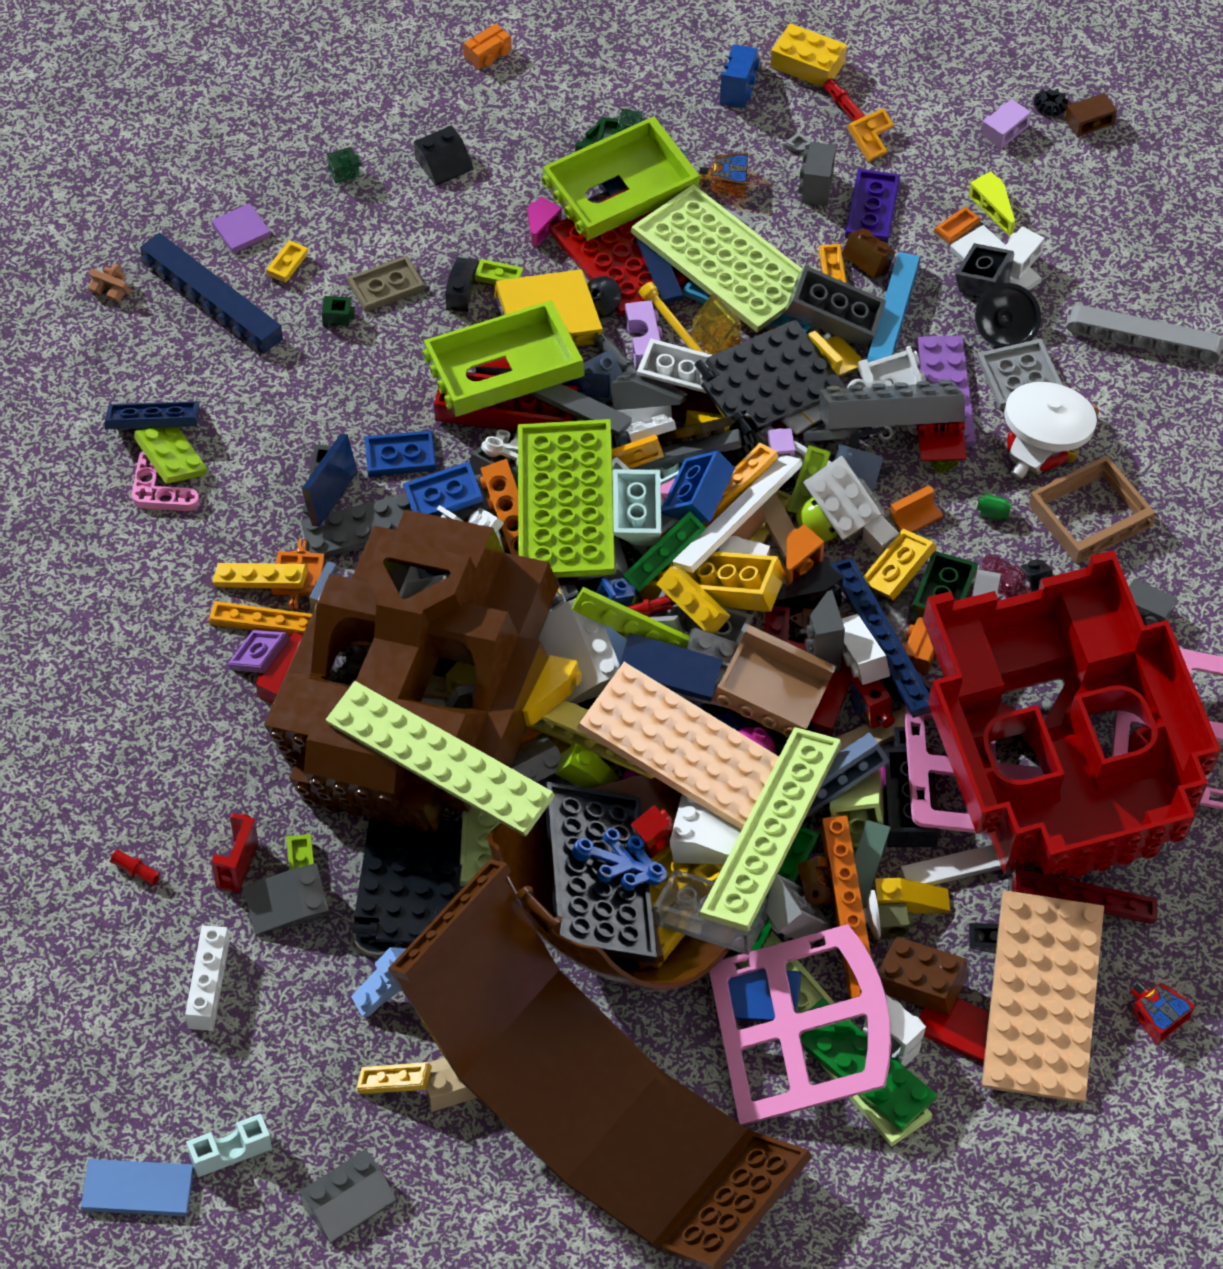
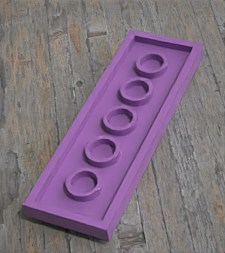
(945, 360)

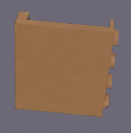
(773, 682)

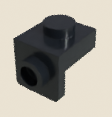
(1035, 571)

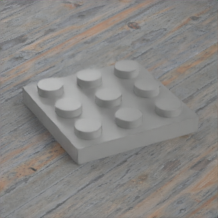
(1016, 366)

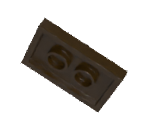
(698, 430)

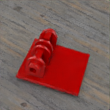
(942, 441)

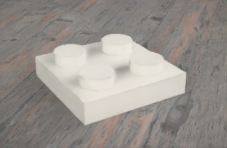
(659, 425)

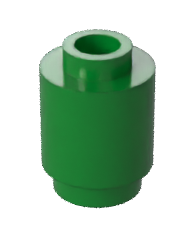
(994, 507)

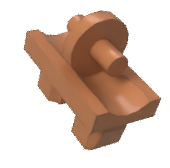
(112, 281)

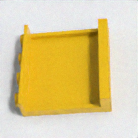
(568, 293)

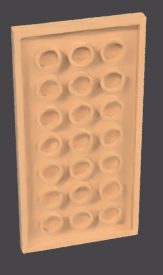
(679, 744)
(1043, 997)

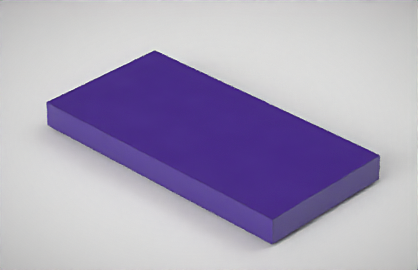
(873, 203)

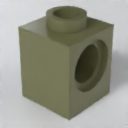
(894, 920)

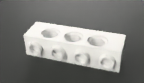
(207, 978)

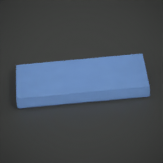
(137, 1187)

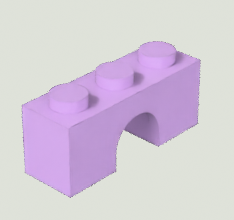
(642, 319)

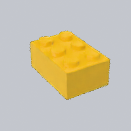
(808, 55)

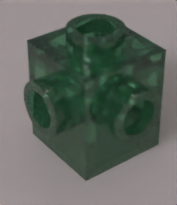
(343, 164)

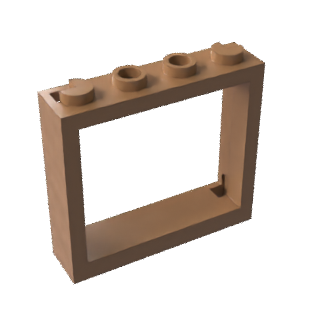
(1106, 538)

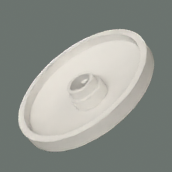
(1050, 416)

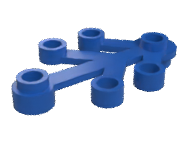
(649, 872)

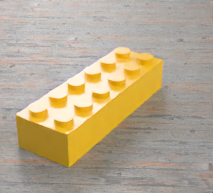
(733, 580)

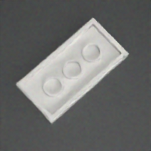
(986, 237)

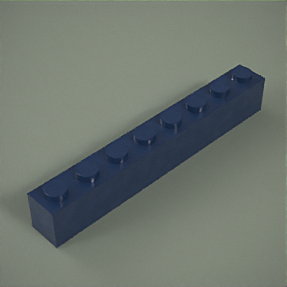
(211, 293)

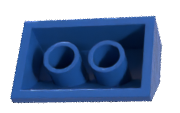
(698, 487)

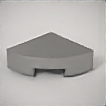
(797, 142)

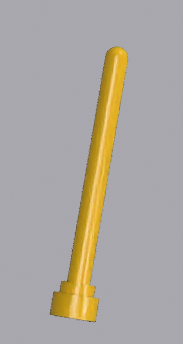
(650, 292)

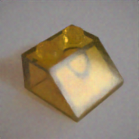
(716, 326)

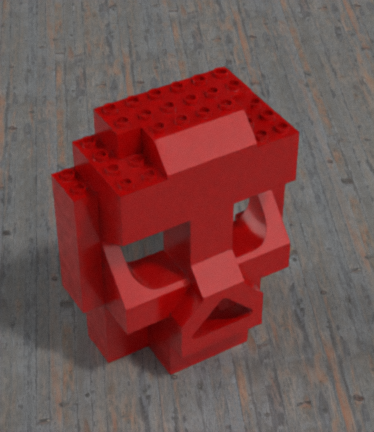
(1093, 639)

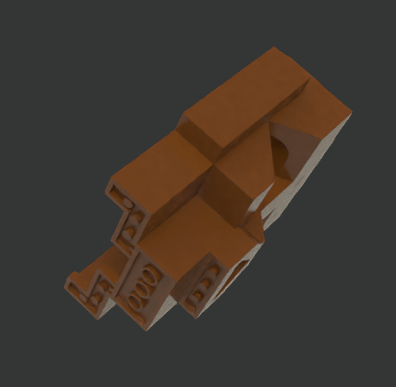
(477, 616)

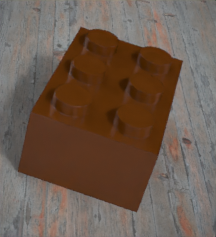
(923, 975)

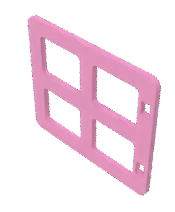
(922, 763)

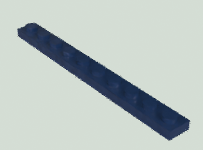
(900, 666)

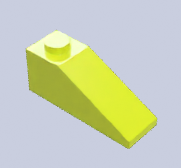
(992, 198)

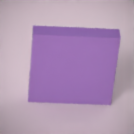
(241, 228)
(258, 651)

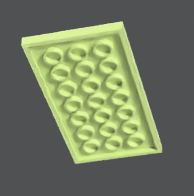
(721, 256)

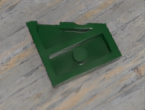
(595, 134)

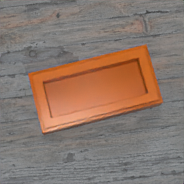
(957, 225)

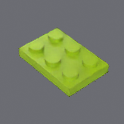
(170, 453)

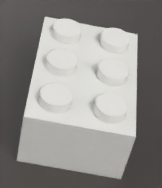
(842, 498)

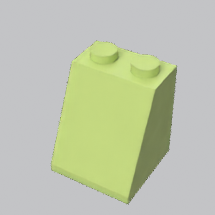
(861, 803)

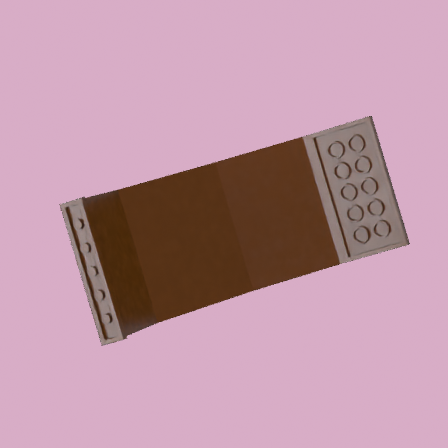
(581, 1086)

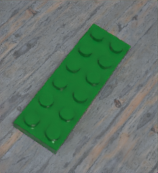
(844, 1052)

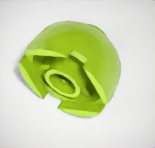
(815, 520)

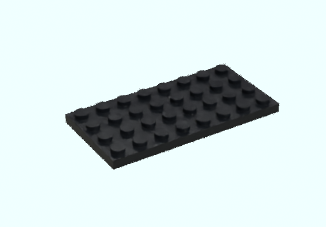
(592, 909)

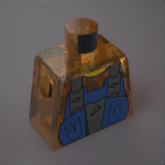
(727, 174)

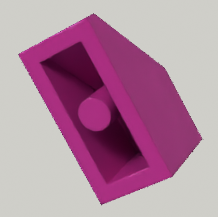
(540, 216)

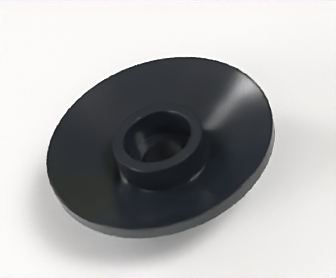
(609, 295)

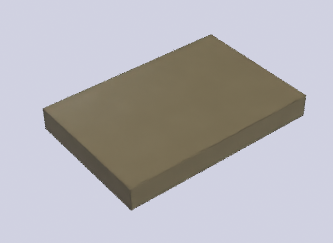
(386, 283)

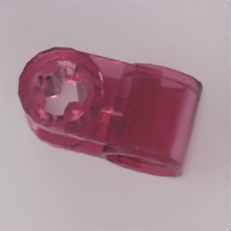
(1007, 572)

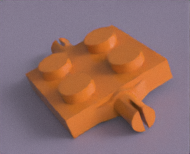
(315, 566)

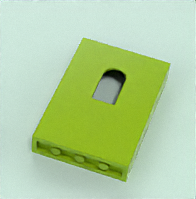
(644, 161)
(531, 341)

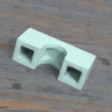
(245, 1142)

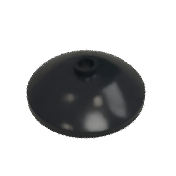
(1017, 305)

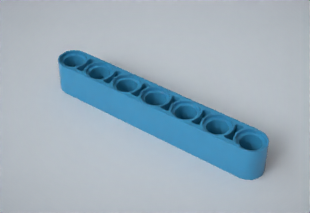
(896, 304)

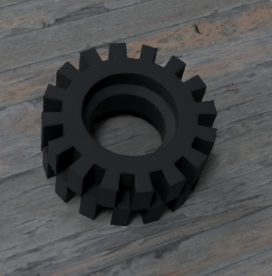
(748, 443)

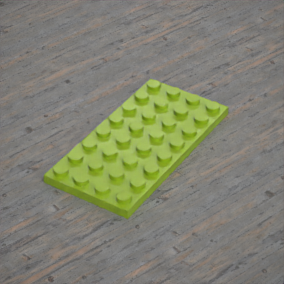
(567, 496)

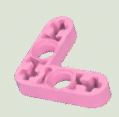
(150, 488)

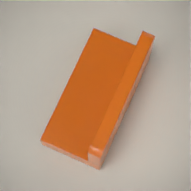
(915, 510)

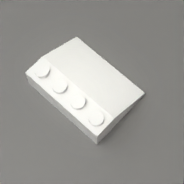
(583, 640)
(701, 835)

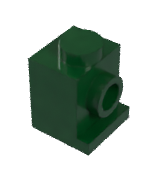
(337, 311)

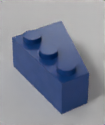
(739, 76)

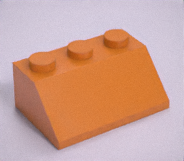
(803, 552)

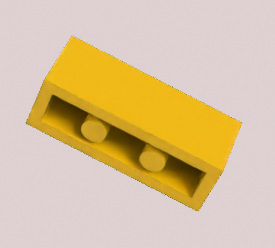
(693, 599)

